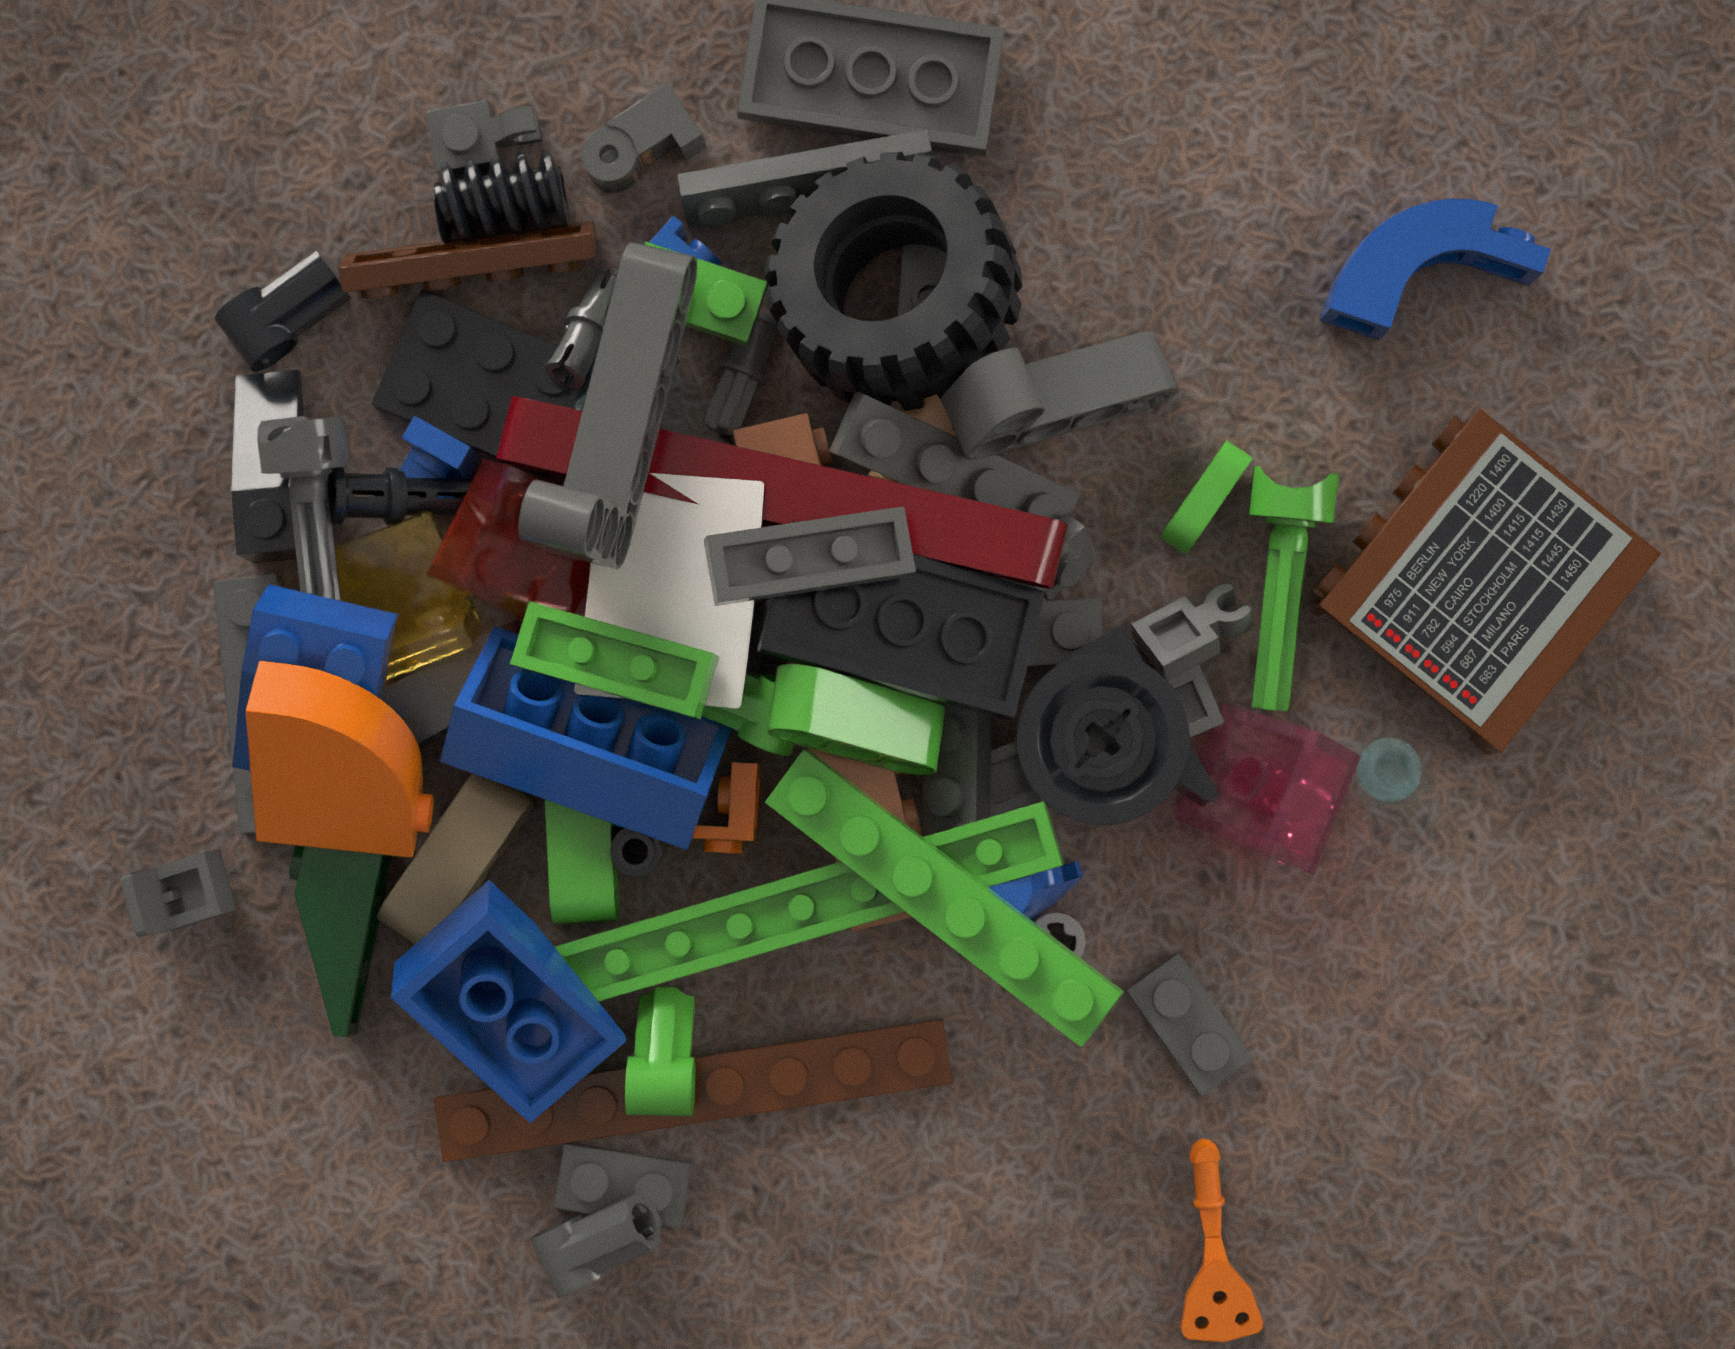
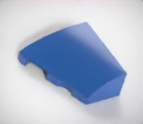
(1040, 890)

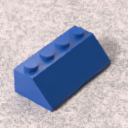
(583, 751)

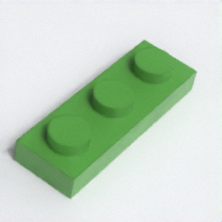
(614, 660)

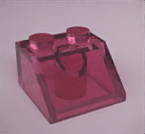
(1274, 787)

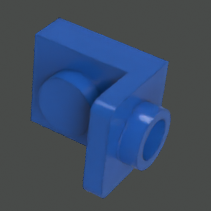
(436, 454)

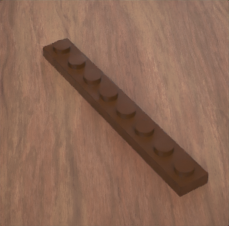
(725, 1087)

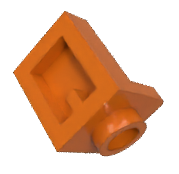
(740, 800)

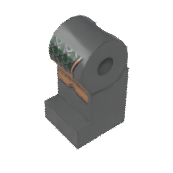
(638, 138)

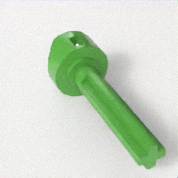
(1291, 513)

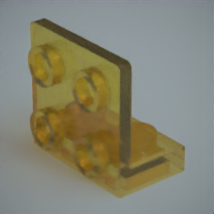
(389, 574)

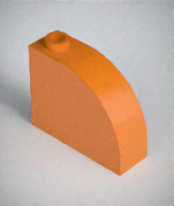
(332, 765)

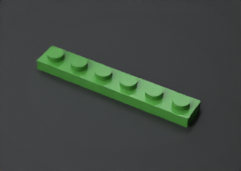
(944, 897)

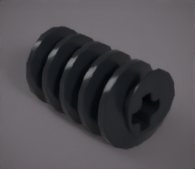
(500, 196)

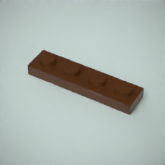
(441, 265)

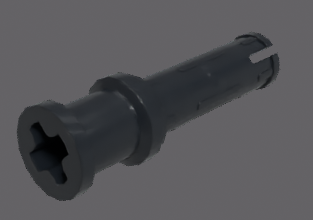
(391, 495)

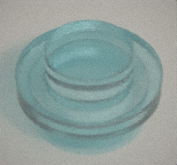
(1389, 769)

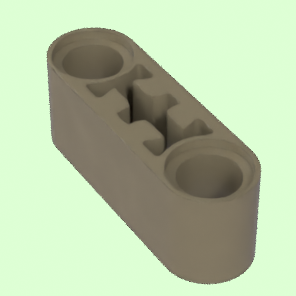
(455, 856)

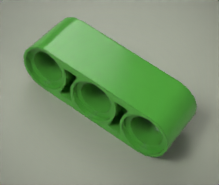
(856, 719)
(580, 867)

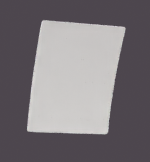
(667, 580)

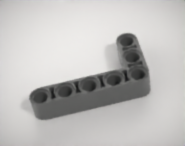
(621, 415)

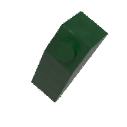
(339, 909)

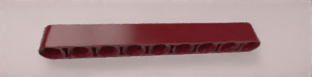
(940, 525)

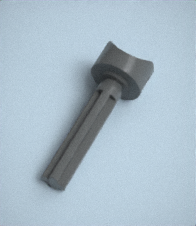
(304, 453)

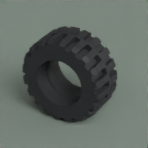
(856, 220)

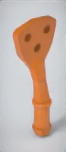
(1216, 1271)

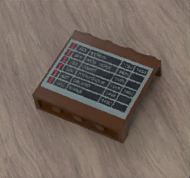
(1485, 578)

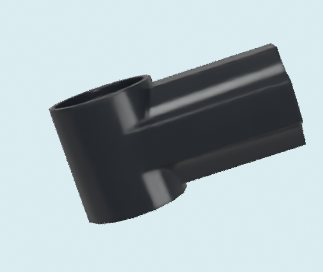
(268, 320)

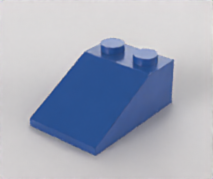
(317, 635)
(505, 1002)

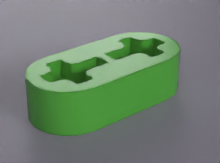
(1205, 497)

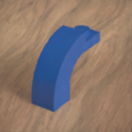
(1425, 235)

